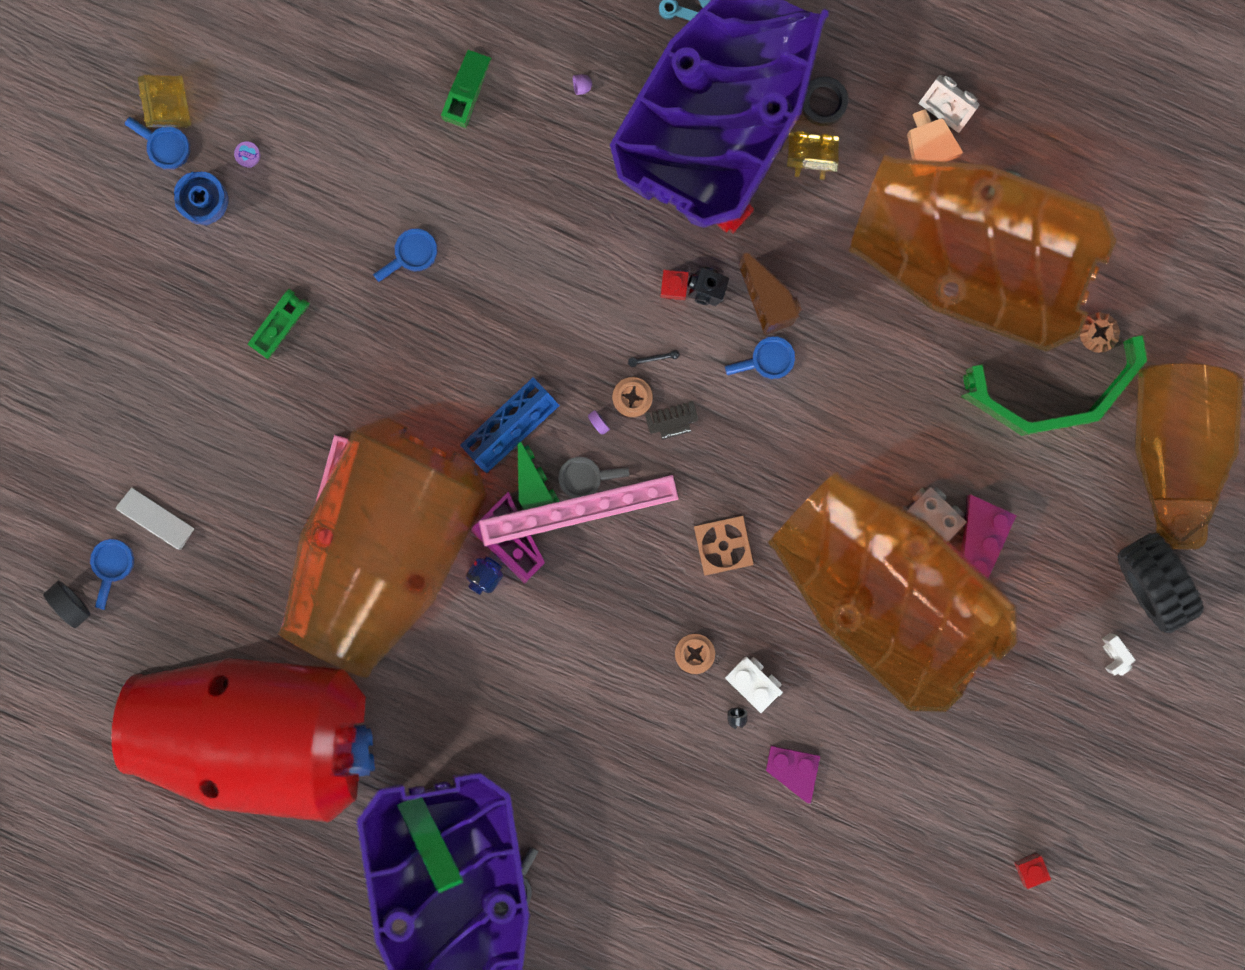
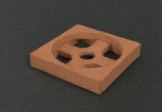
(745, 561)

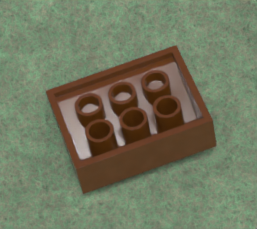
(770, 299)

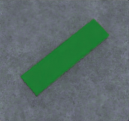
(430, 844)

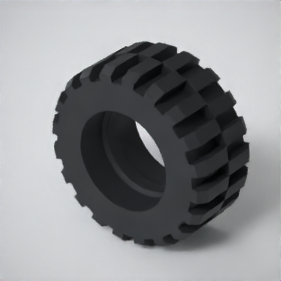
(1160, 582)

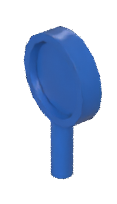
(165, 146)
(413, 250)
(771, 359)
(111, 562)

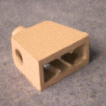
(932, 140)

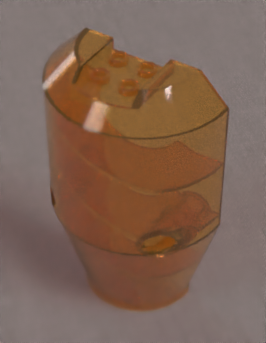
(1015, 257)
(391, 518)
(915, 600)

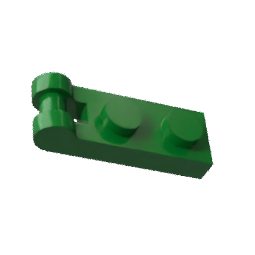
(278, 324)

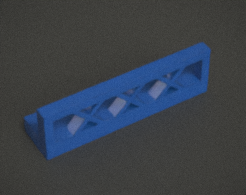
(512, 428)

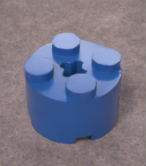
(187, 202)
(363, 760)

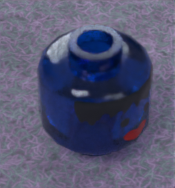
(484, 575)

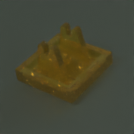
(164, 101)
(813, 152)

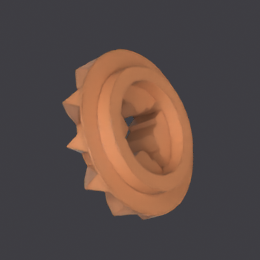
(1111, 335)
(639, 407)
(707, 654)

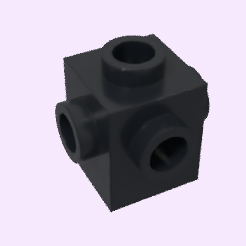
(707, 286)

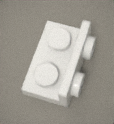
(949, 102)
(1117, 651)
(754, 684)

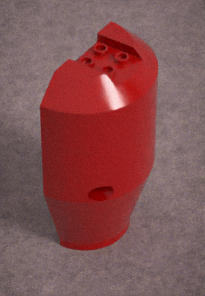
(244, 736)

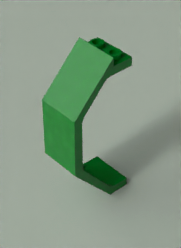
(978, 396)

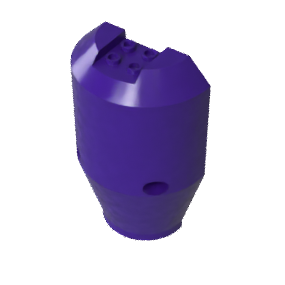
(716, 128)
(458, 924)

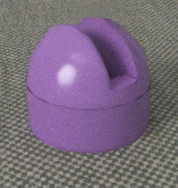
(581, 84)

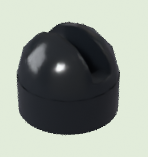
(737, 717)

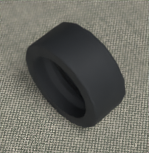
(843, 101)
(66, 604)

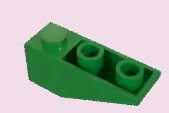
(465, 89)
(531, 481)

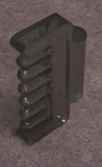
(675, 426)

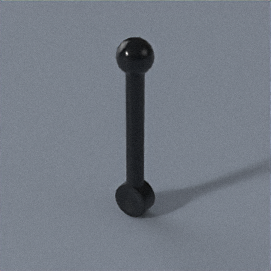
(674, 354)

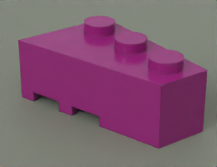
(984, 533)
(517, 554)

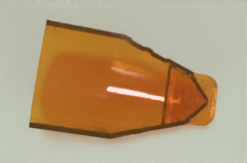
(1186, 444)

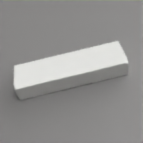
(155, 518)

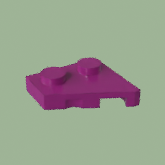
(794, 770)

